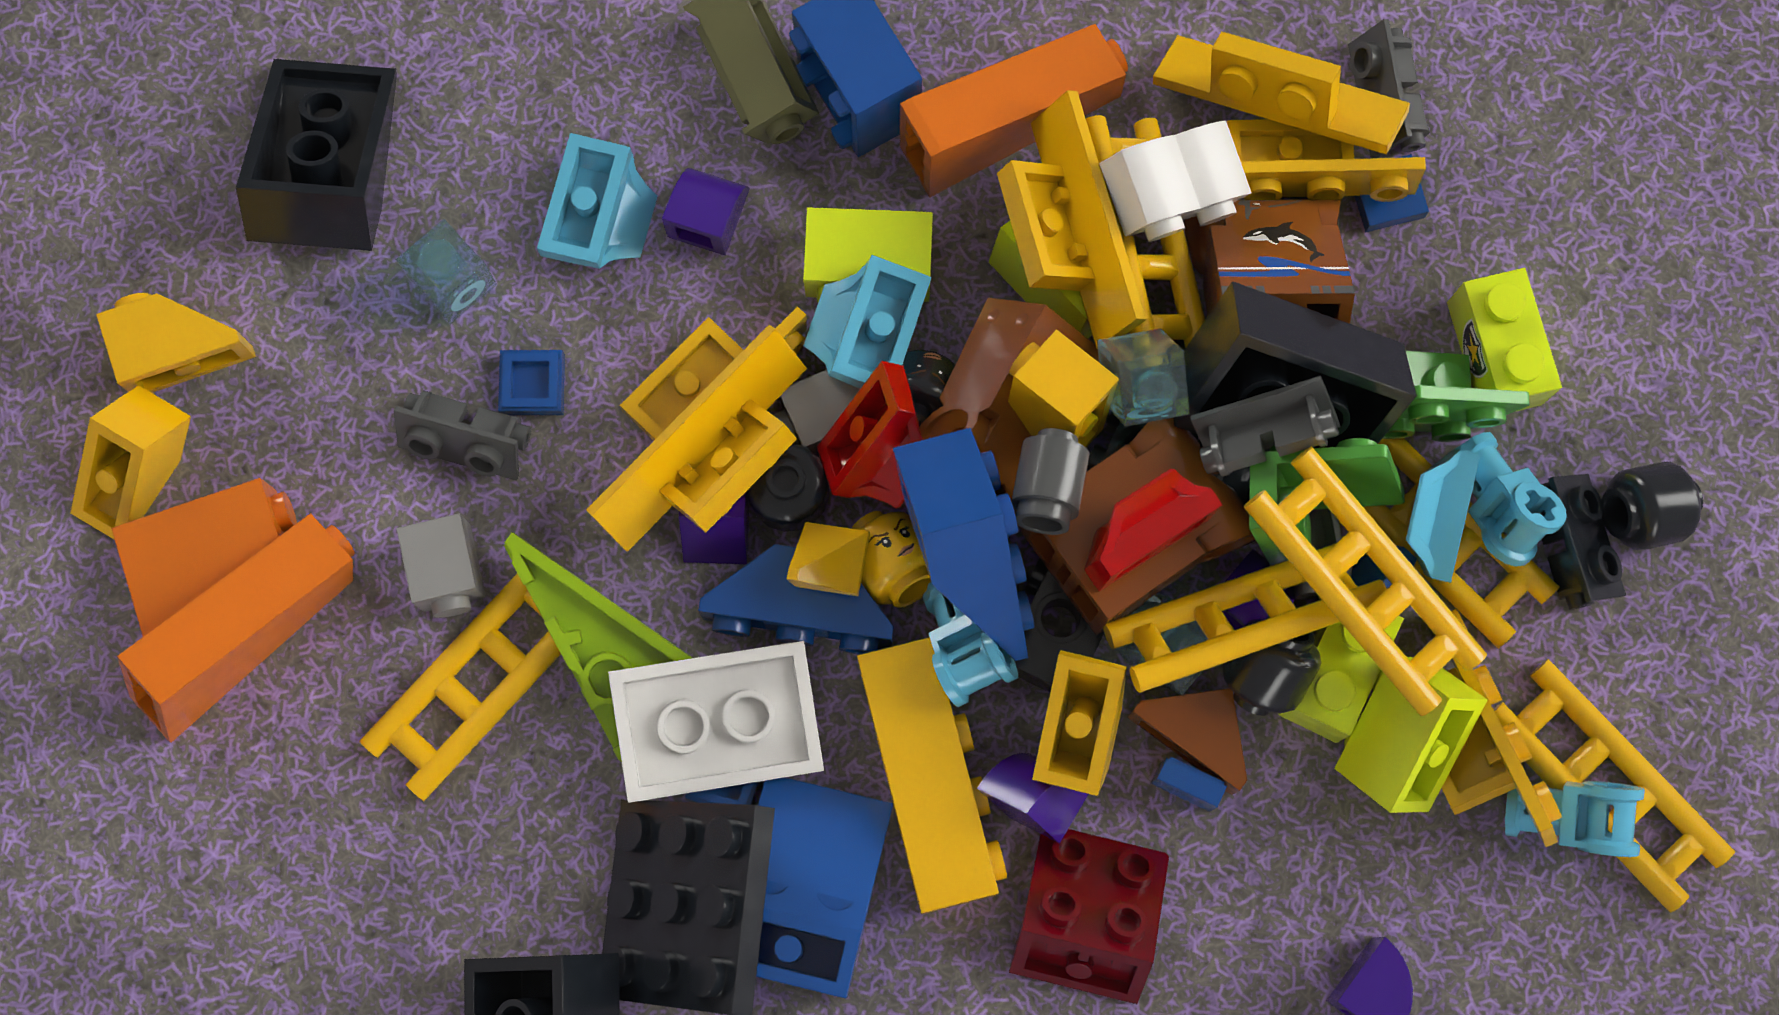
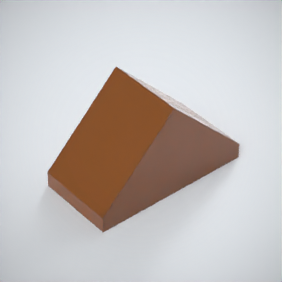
(1200, 731)

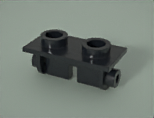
(1589, 565)

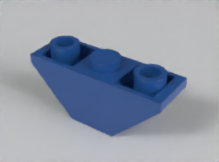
(766, 600)

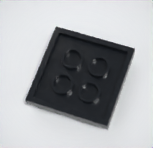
(689, 903)

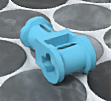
(1510, 505)
(963, 653)
(1586, 817)

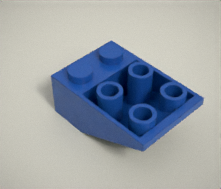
(966, 533)
(818, 883)

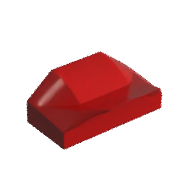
(861, 441)
(1147, 525)

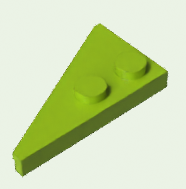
(588, 629)

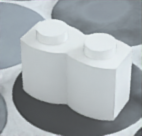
(1175, 180)

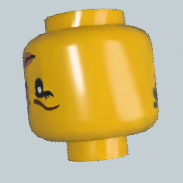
(893, 561)

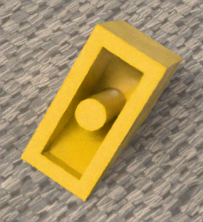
(166, 343)
(1061, 389)
(128, 459)
(1080, 723)

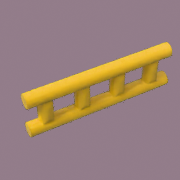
(1172, 265)
(1407, 584)
(1483, 613)
(1223, 641)
(441, 682)
(1609, 743)

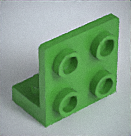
(1447, 401)
(1358, 463)

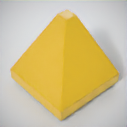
(829, 559)

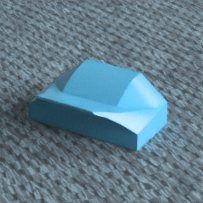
(597, 205)
(866, 319)
(1441, 513)

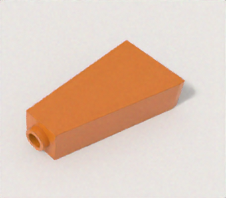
(989, 112)
(235, 625)

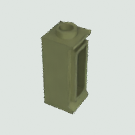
(754, 67)

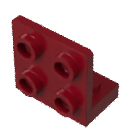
(1092, 915)

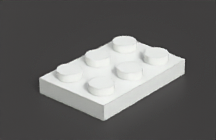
(715, 721)

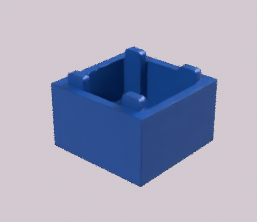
(855, 69)

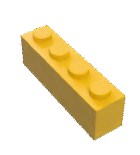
(929, 778)

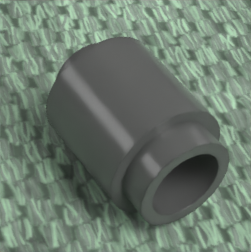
(1050, 481)

